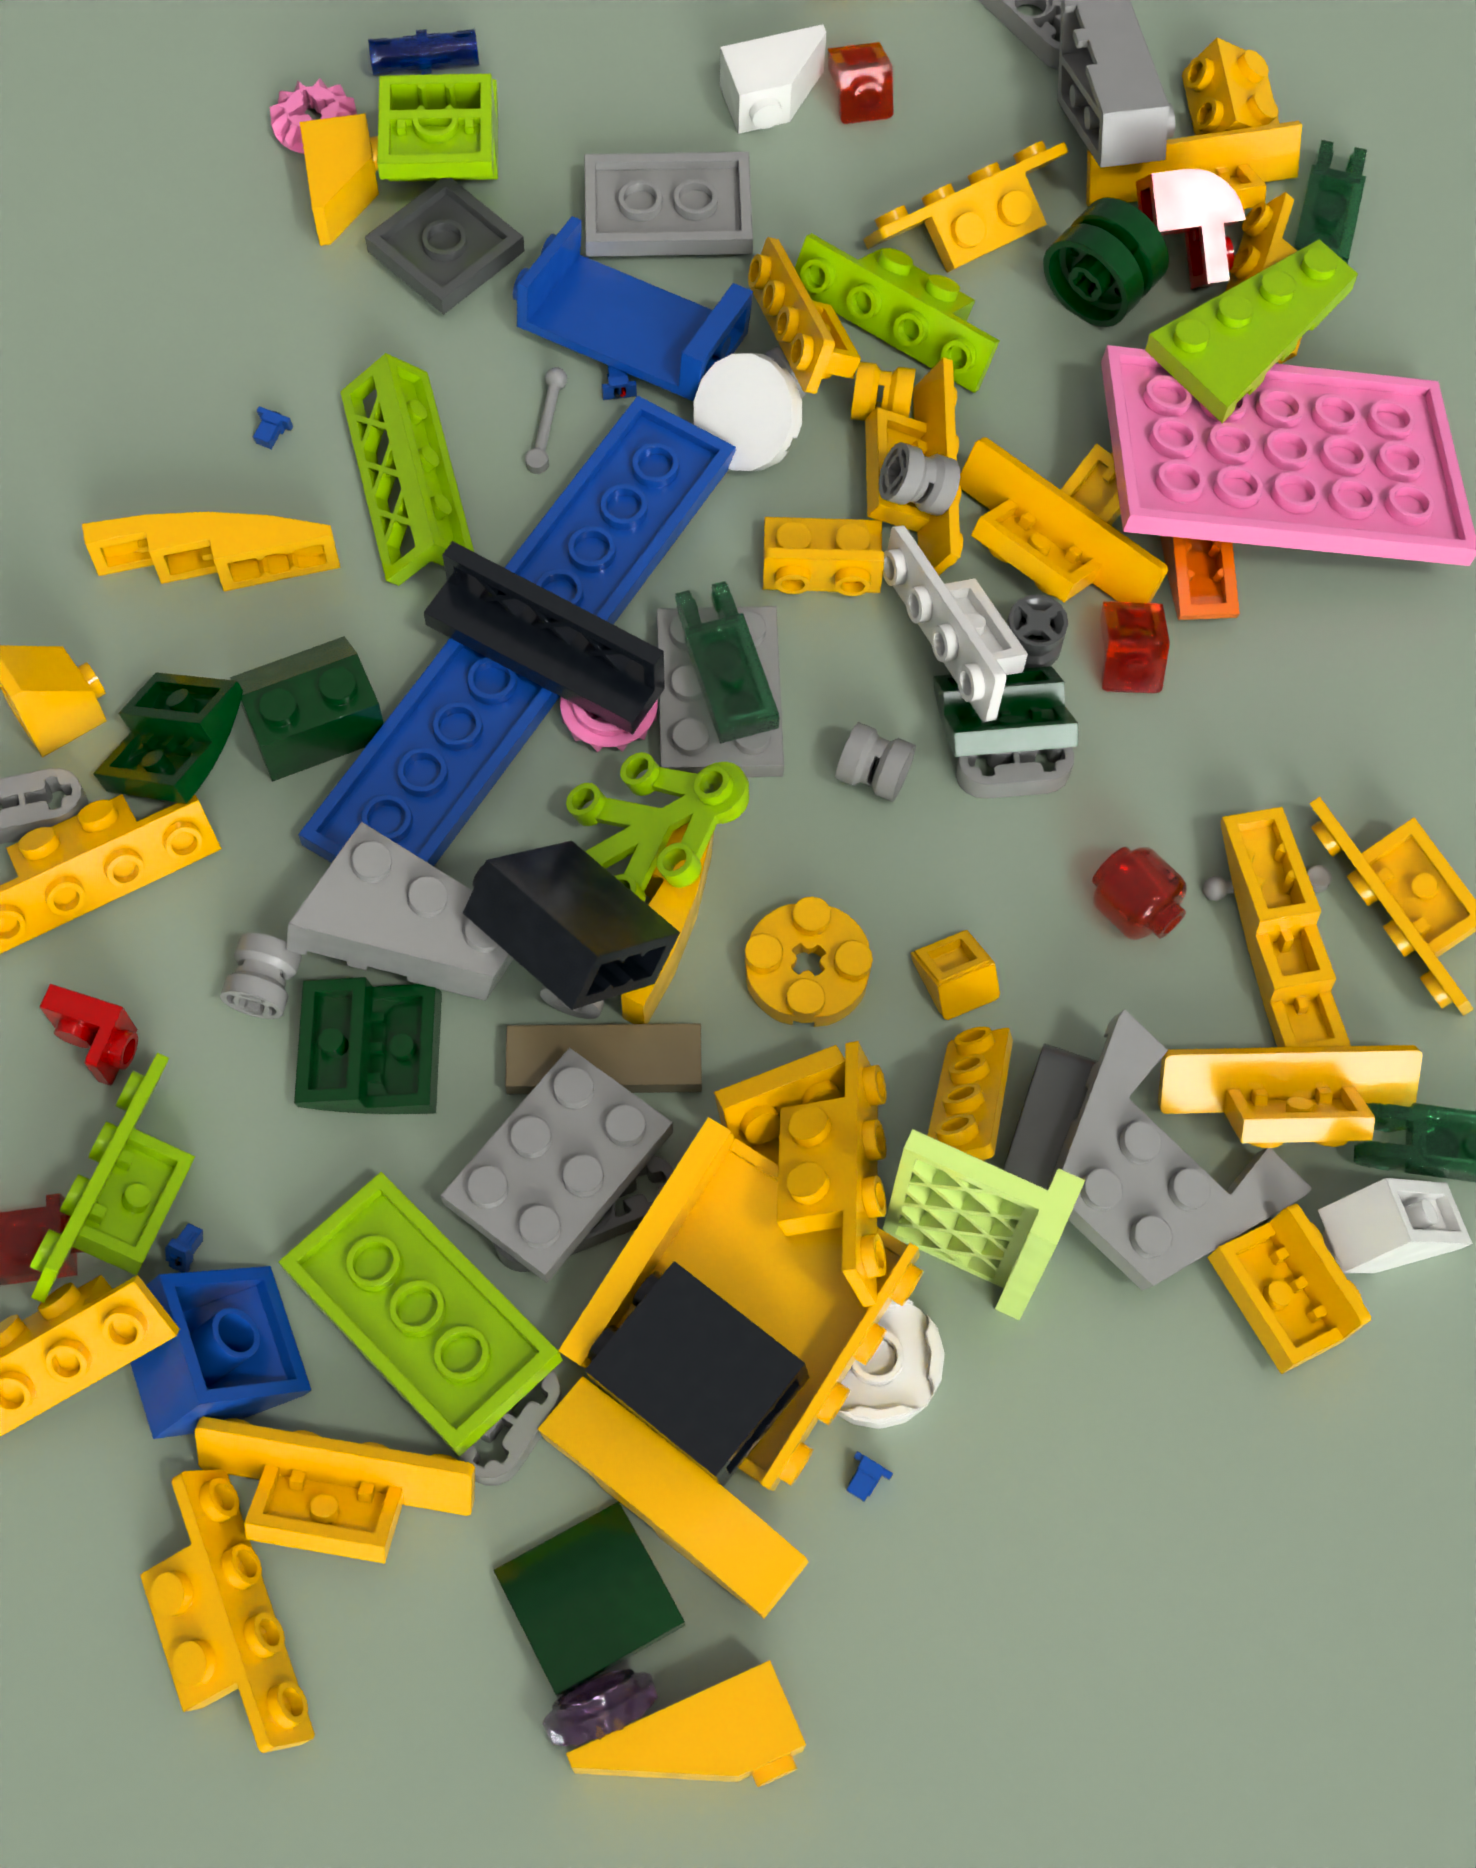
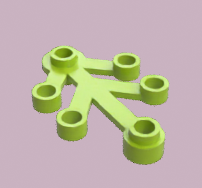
(707, 799)

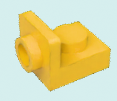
(1096, 485)

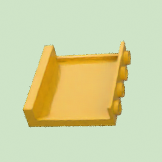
(723, 1230)

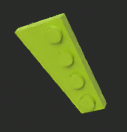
(1242, 333)

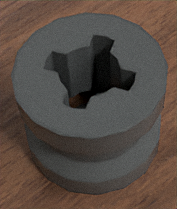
(1036, 617)

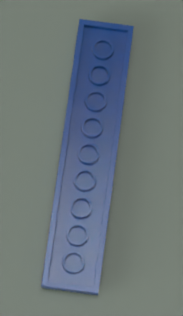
(473, 715)

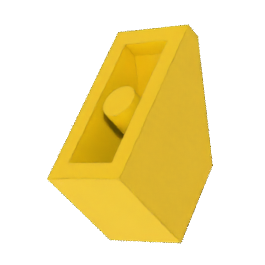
(339, 171)
(50, 694)

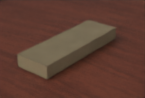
(634, 1055)

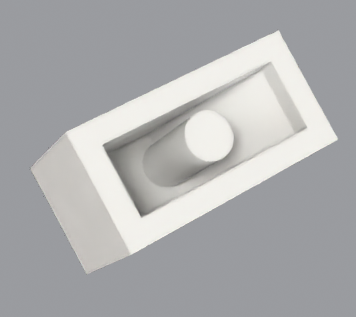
(771, 76)
(1393, 1225)

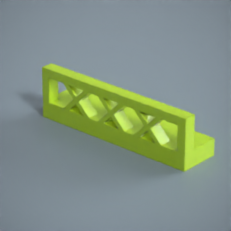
(415, 456)

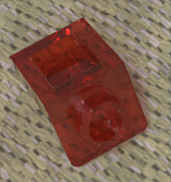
(862, 81)
(1134, 647)
(21, 1236)

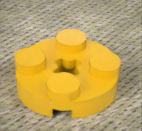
(803, 997)

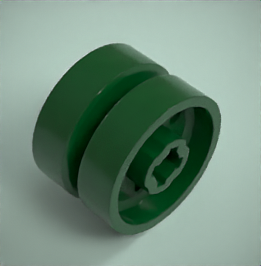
(1106, 262)

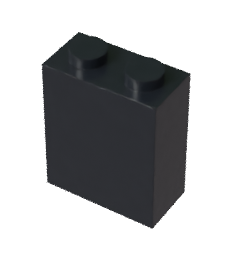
(570, 923)
(696, 1371)

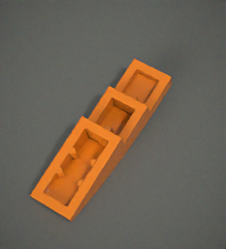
(1201, 578)

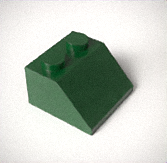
(310, 707)

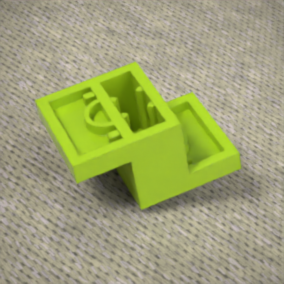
(438, 127)

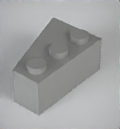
(1111, 83)
(397, 916)

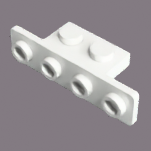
(958, 623)

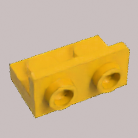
(822, 555)
(754, 1104)

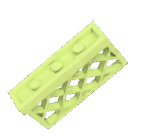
(979, 1216)

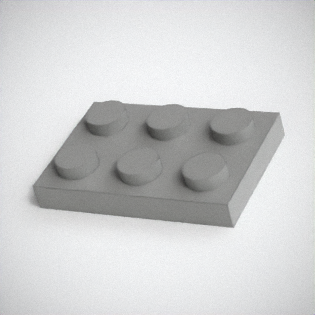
(668, 204)
(686, 726)
(557, 1164)

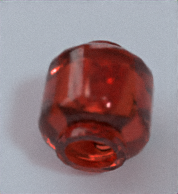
(1139, 893)

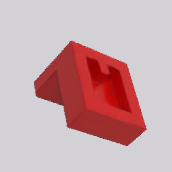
(93, 1025)

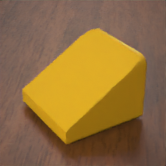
(957, 974)

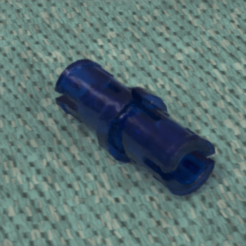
(423, 51)

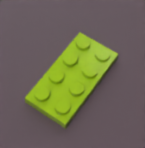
(421, 1313)

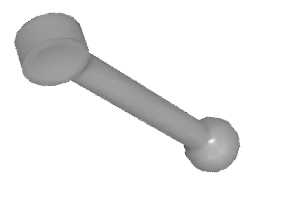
(537, 458)
(1217, 888)

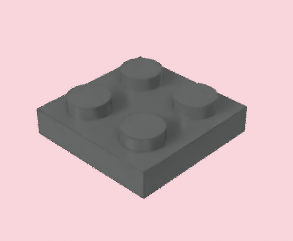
(445, 244)

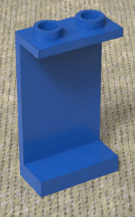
(625, 318)

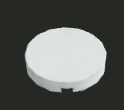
(750, 406)
(898, 1384)

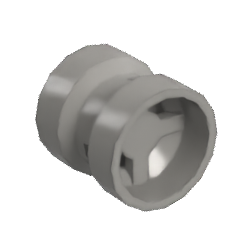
(919, 479)
(862, 755)
(260, 978)

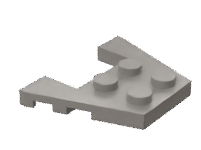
(1144, 1193)

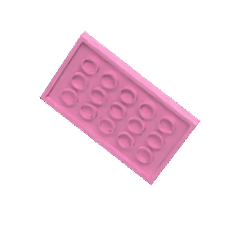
(1296, 466)

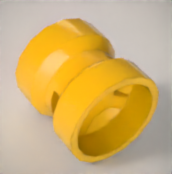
(896, 393)

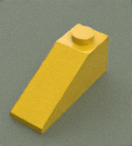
(711, 1736)

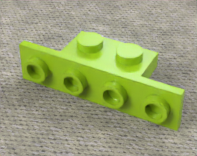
(900, 306)
(127, 1196)

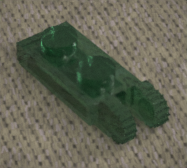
(1331, 202)
(727, 667)
(1436, 1145)

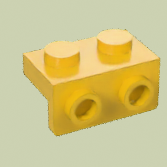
(1228, 89)
(1290, 1288)

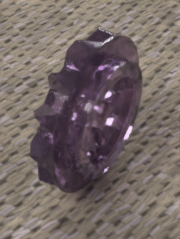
(599, 1707)

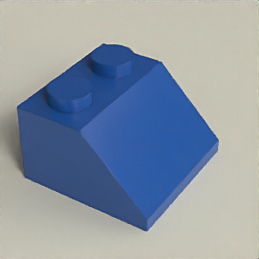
(229, 1355)

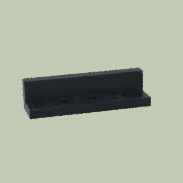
(546, 639)

